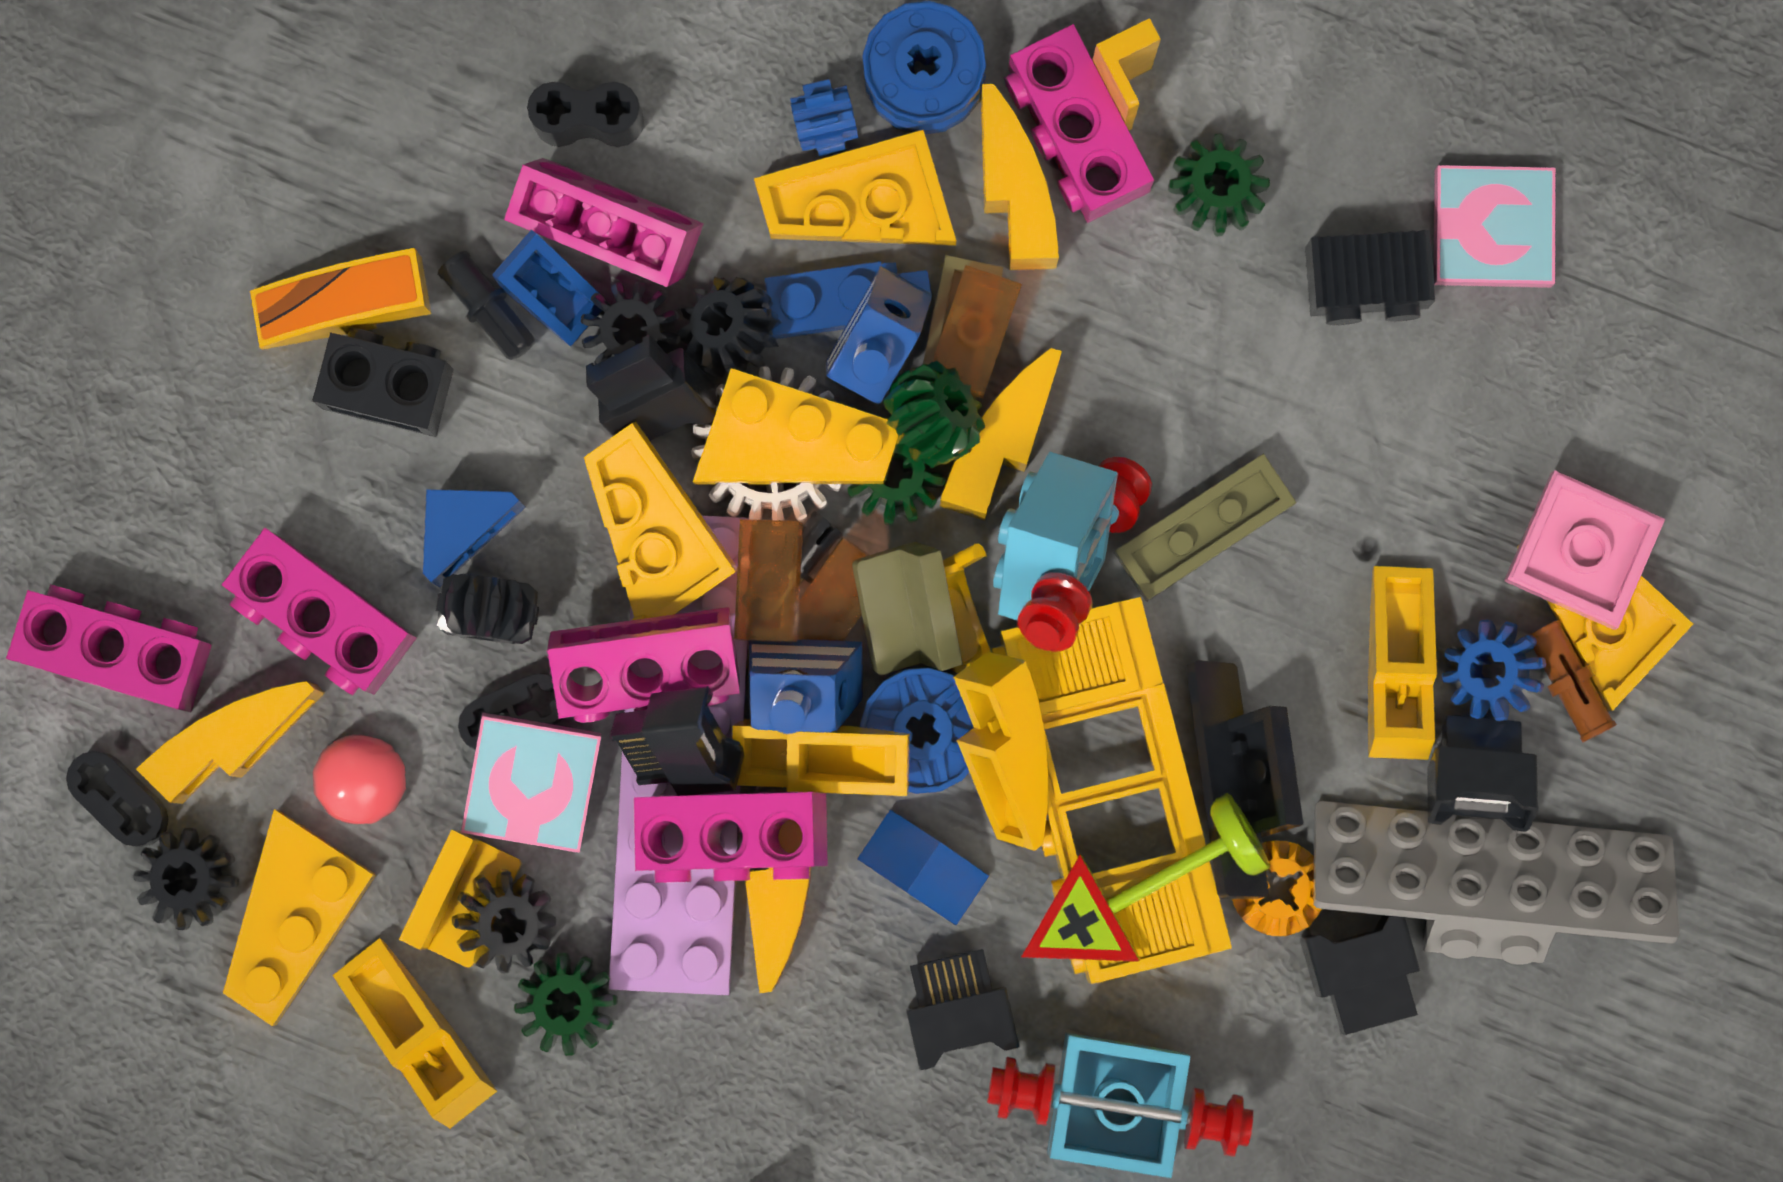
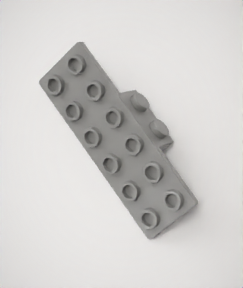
(1494, 886)

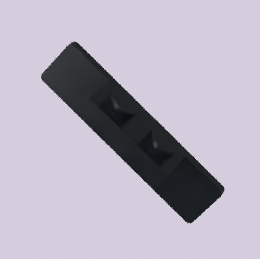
(1247, 759)

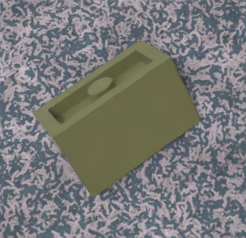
(907, 609)

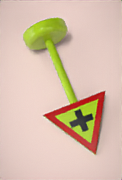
(1084, 922)

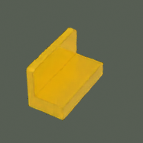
(1123, 59)
(453, 873)

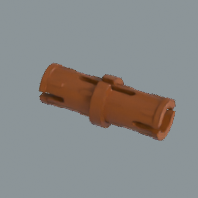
(1572, 682)

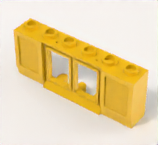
(1100, 674)

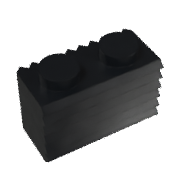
(1370, 275)

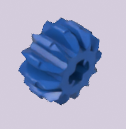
(1484, 690)

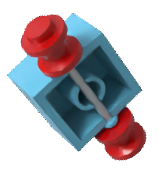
(1061, 542)
(1119, 1105)

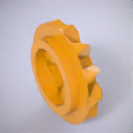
(1276, 917)

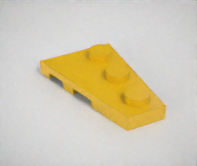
(860, 196)
(791, 436)
(657, 533)
(1628, 653)
(292, 916)

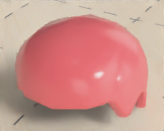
(359, 779)

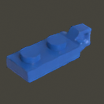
(827, 297)

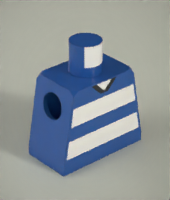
(875, 339)
(801, 686)

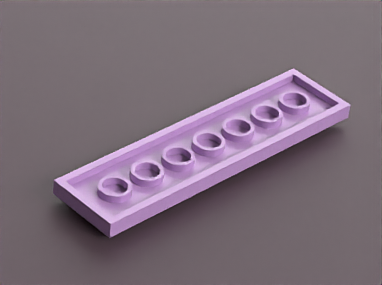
(678, 932)

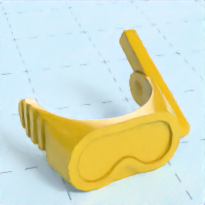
(967, 624)

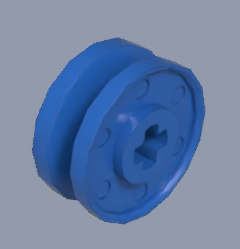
(926, 34)
(931, 694)

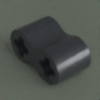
(585, 114)

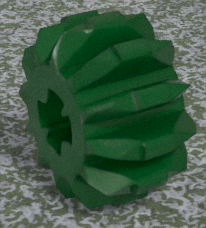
(1240, 195)
(934, 413)
(906, 493)
(564, 1024)

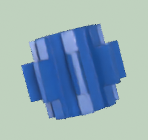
(824, 117)

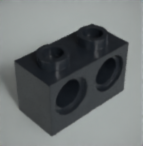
(379, 395)

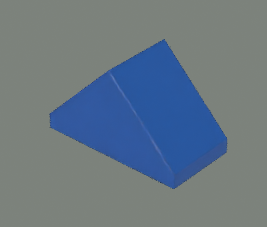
(547, 287)
(461, 525)
(923, 867)

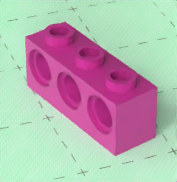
(1086, 96)
(603, 221)
(306, 583)
(615, 646)
(80, 655)
(701, 824)

